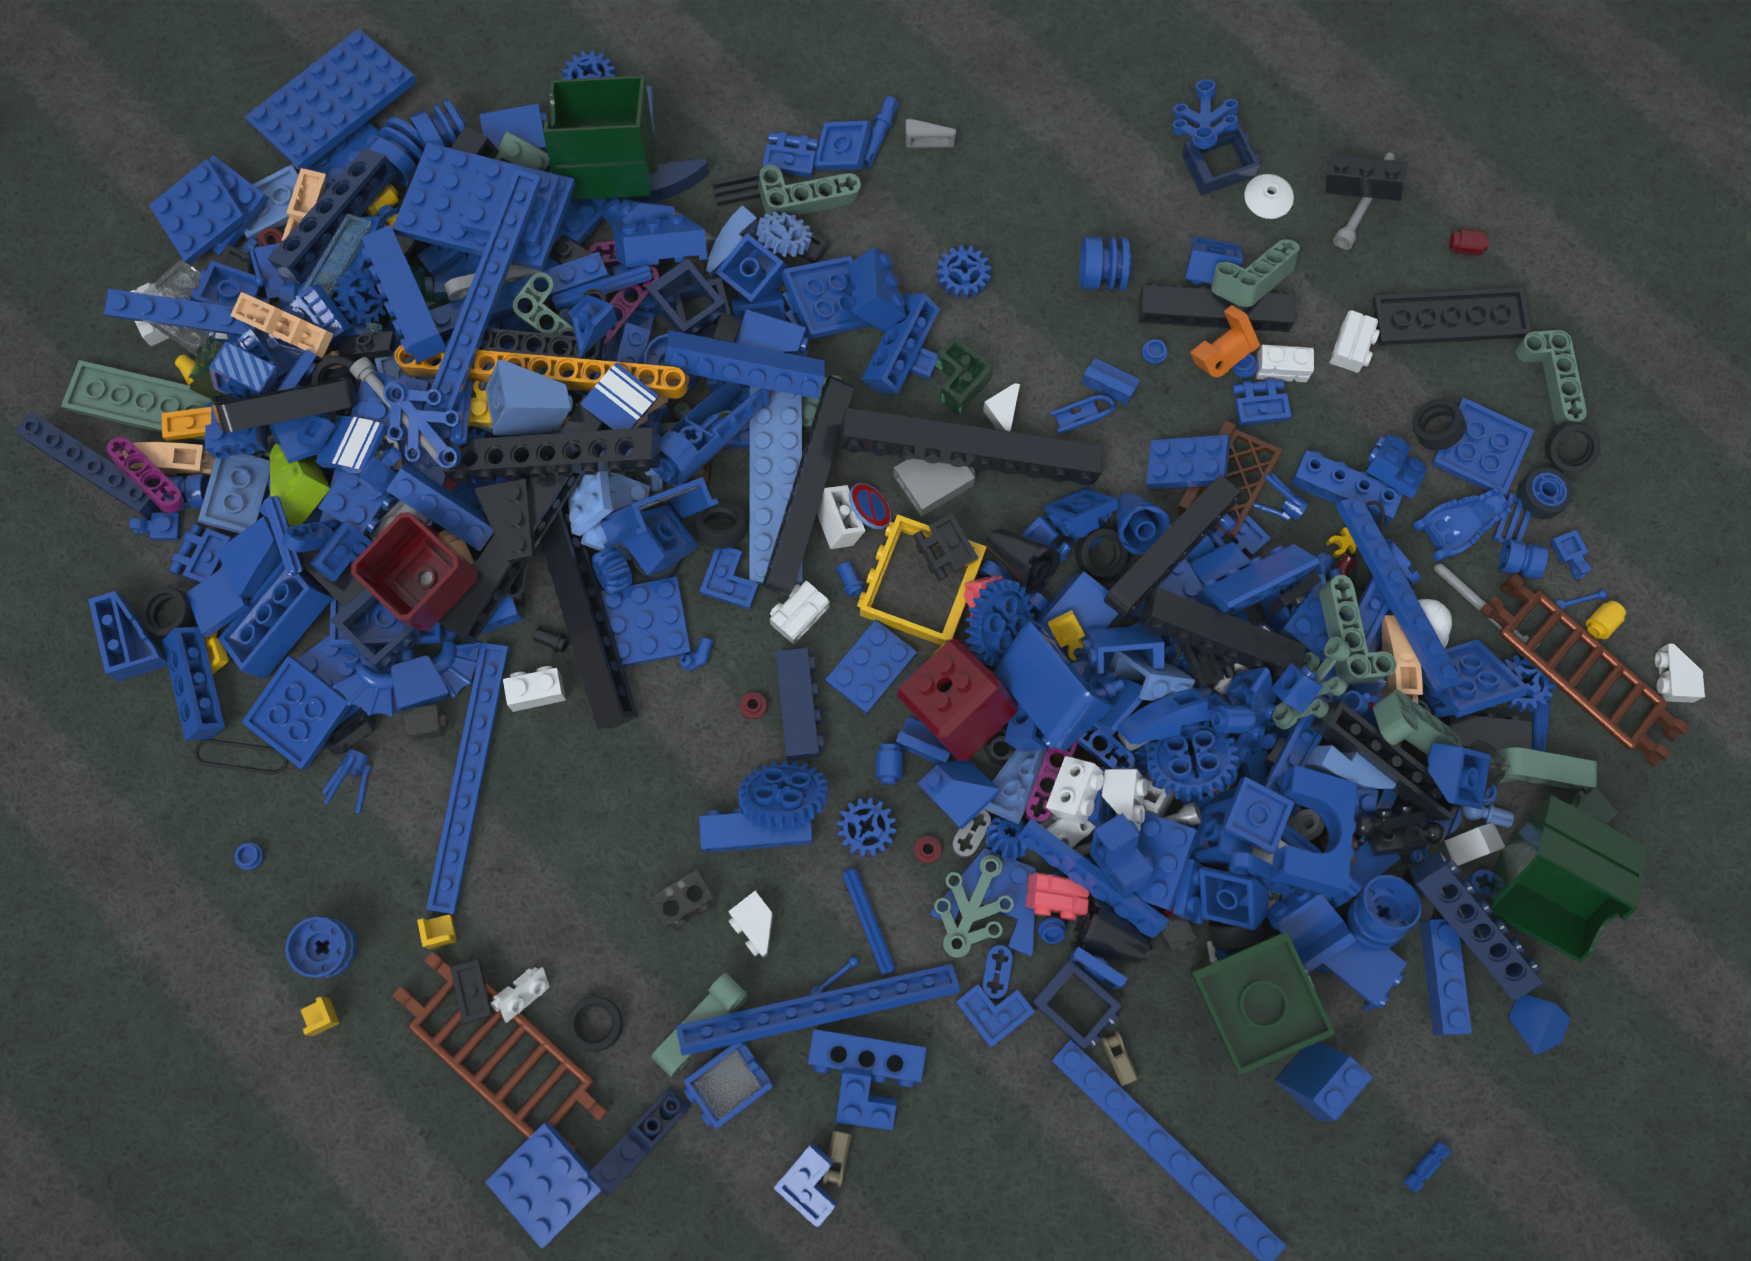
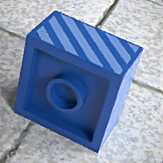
(242, 372)

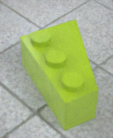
(297, 485)

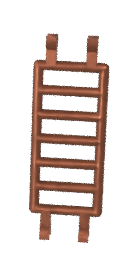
(1672, 727)
(475, 1081)

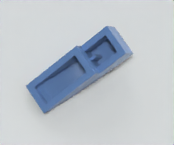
(731, 234)
(1348, 767)

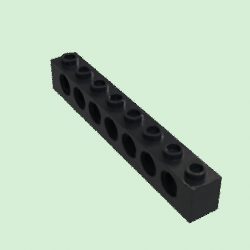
(564, 445)

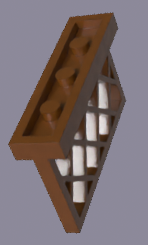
(1229, 429)

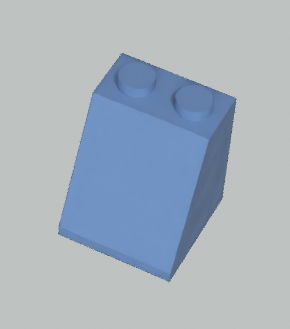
(525, 401)

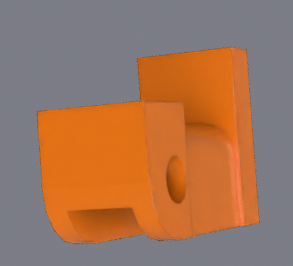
(1229, 347)

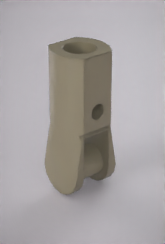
(1122, 1063)
(838, 1153)

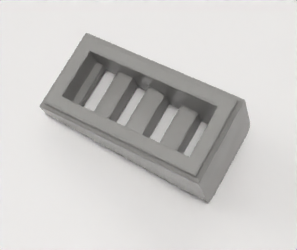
(924, 134)

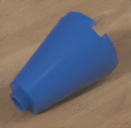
(1139, 522)

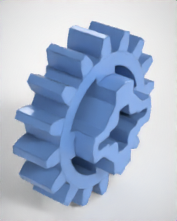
(784, 234)

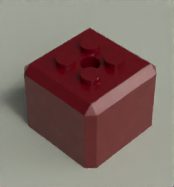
(399, 558)
(965, 713)

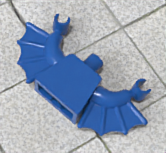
(411, 681)

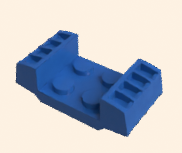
(311, 306)

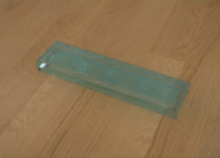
(339, 253)

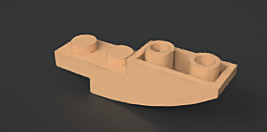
(175, 458)
(1408, 672)

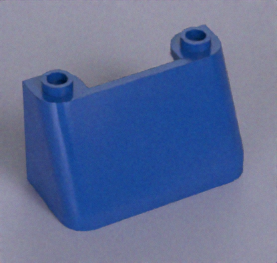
(1050, 687)

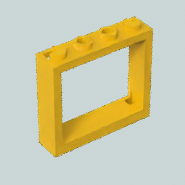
(876, 576)

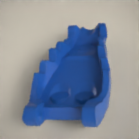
(1461, 523)

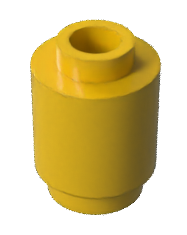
(386, 197)
(1606, 620)

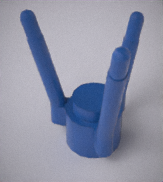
(1293, 504)
(1358, 702)
(353, 765)

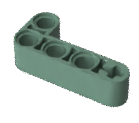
(841, 188)
(1251, 284)
(539, 309)
(1564, 407)
(1340, 597)
(1405, 719)
(1549, 769)
(723, 999)

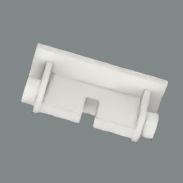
(528, 988)

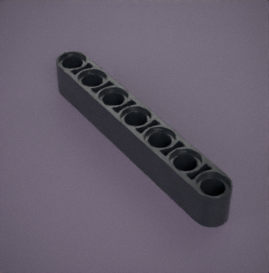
(1173, 547)

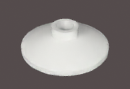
(1265, 204)

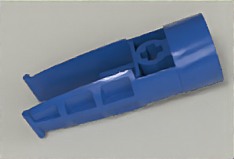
(704, 434)

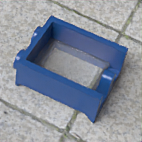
(727, 1085)

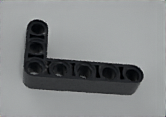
(549, 342)
(282, 405)

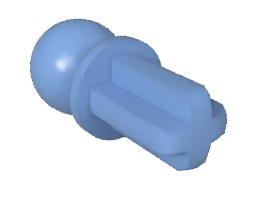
(1490, 814)

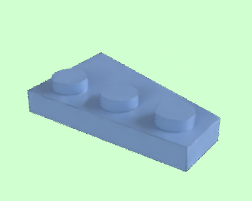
(1016, 784)

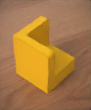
(437, 931)
(319, 1016)

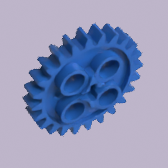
(997, 619)
(1218, 754)
(783, 794)

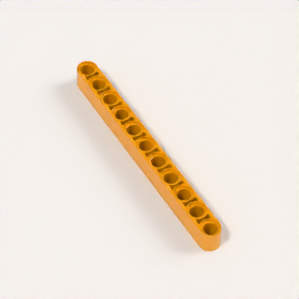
(556, 368)

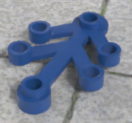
(1205, 136)
(419, 421)

